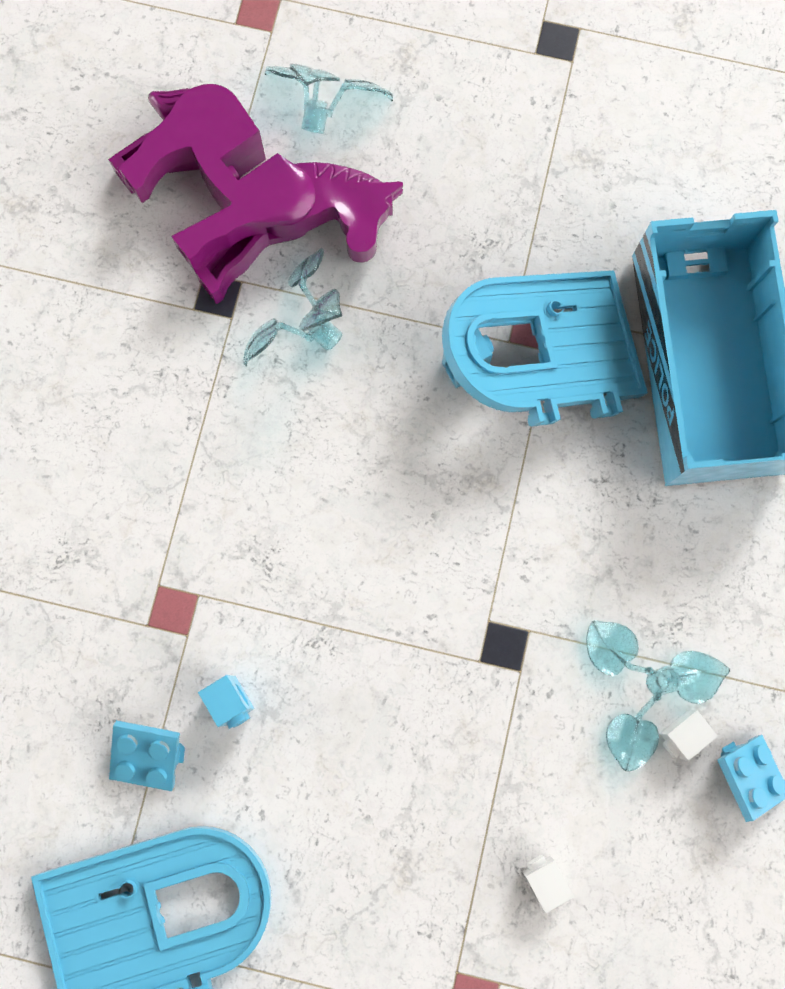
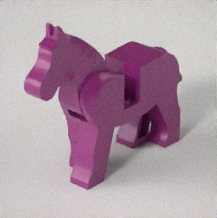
(270, 205)

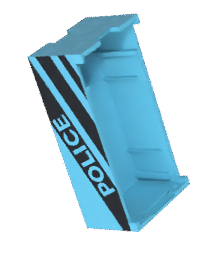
(715, 346)

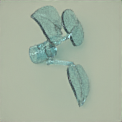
(315, 110)
(315, 321)
(690, 673)

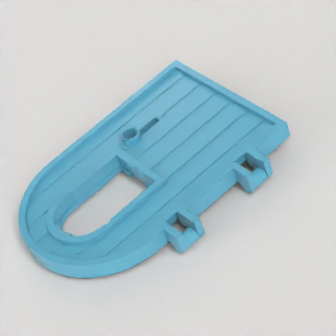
(579, 350)
(124, 937)

